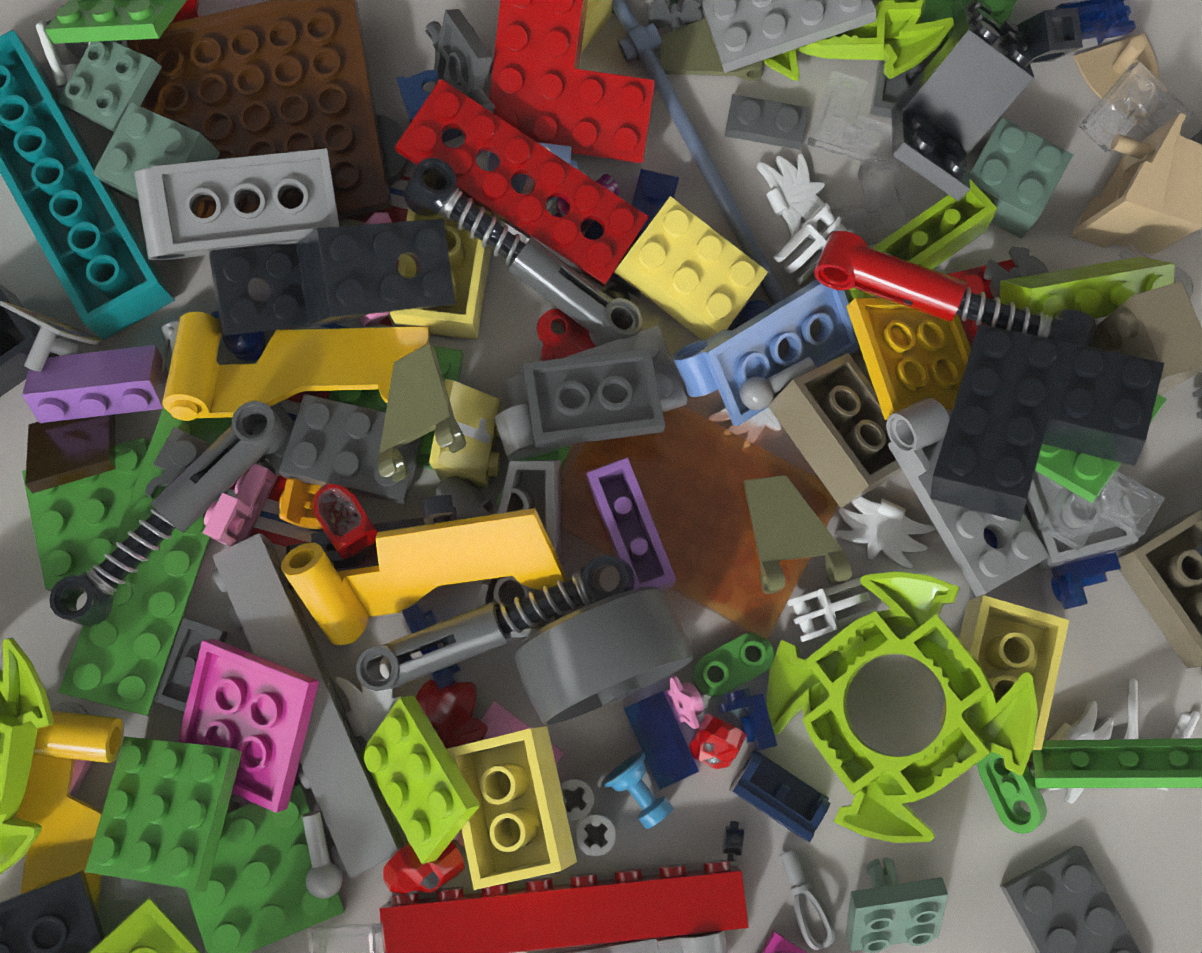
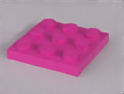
(253, 709)

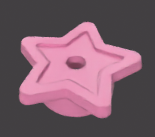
(685, 702)

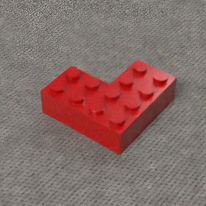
(551, 99)

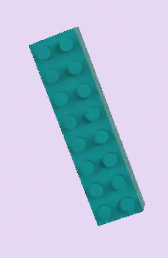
(66, 205)

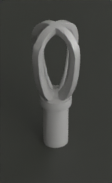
(799, 888)

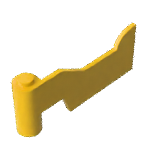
(289, 365)
(415, 563)
(65, 820)

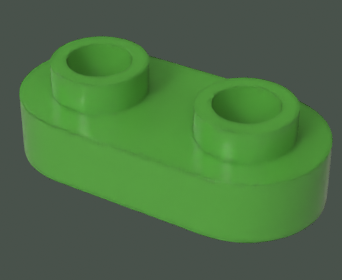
(733, 663)
(1007, 790)

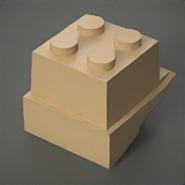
(1149, 195)

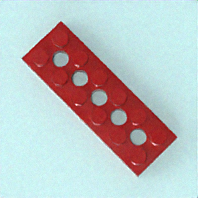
(520, 154)

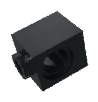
(1052, 34)

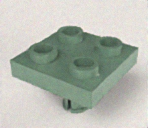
(108, 82)
(894, 911)

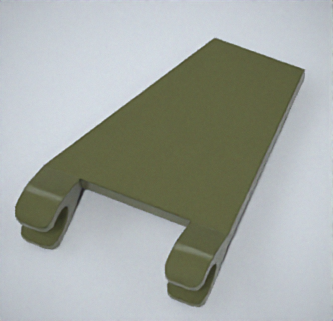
(694, 53)
(414, 408)
(789, 530)

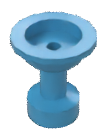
(629, 776)

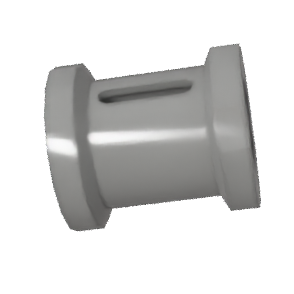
(588, 796)
(595, 847)

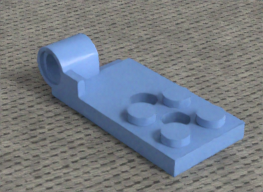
(752, 348)

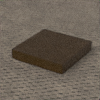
(69, 451)

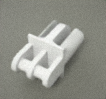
(814, 242)
(828, 610)

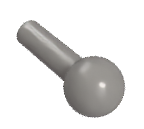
(759, 392)
(324, 876)

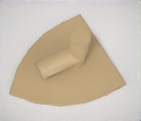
(1107, 63)

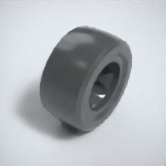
(602, 653)

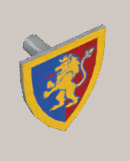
(47, 337)

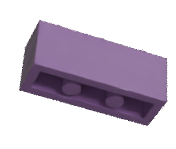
(97, 384)
(630, 524)

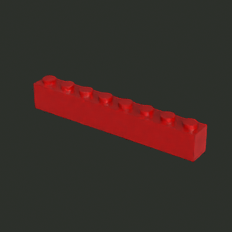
(569, 913)

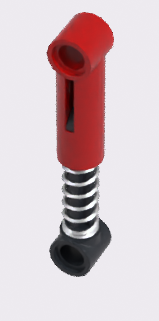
(850, 263)

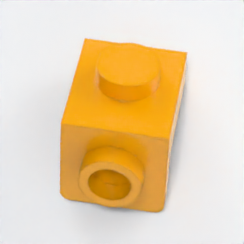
(298, 505)

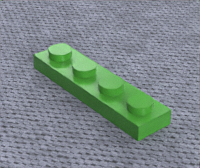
(1119, 763)

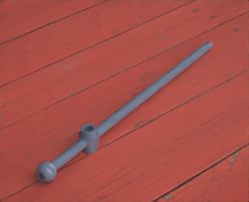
(640, 44)

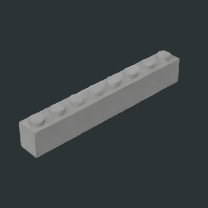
(330, 755)

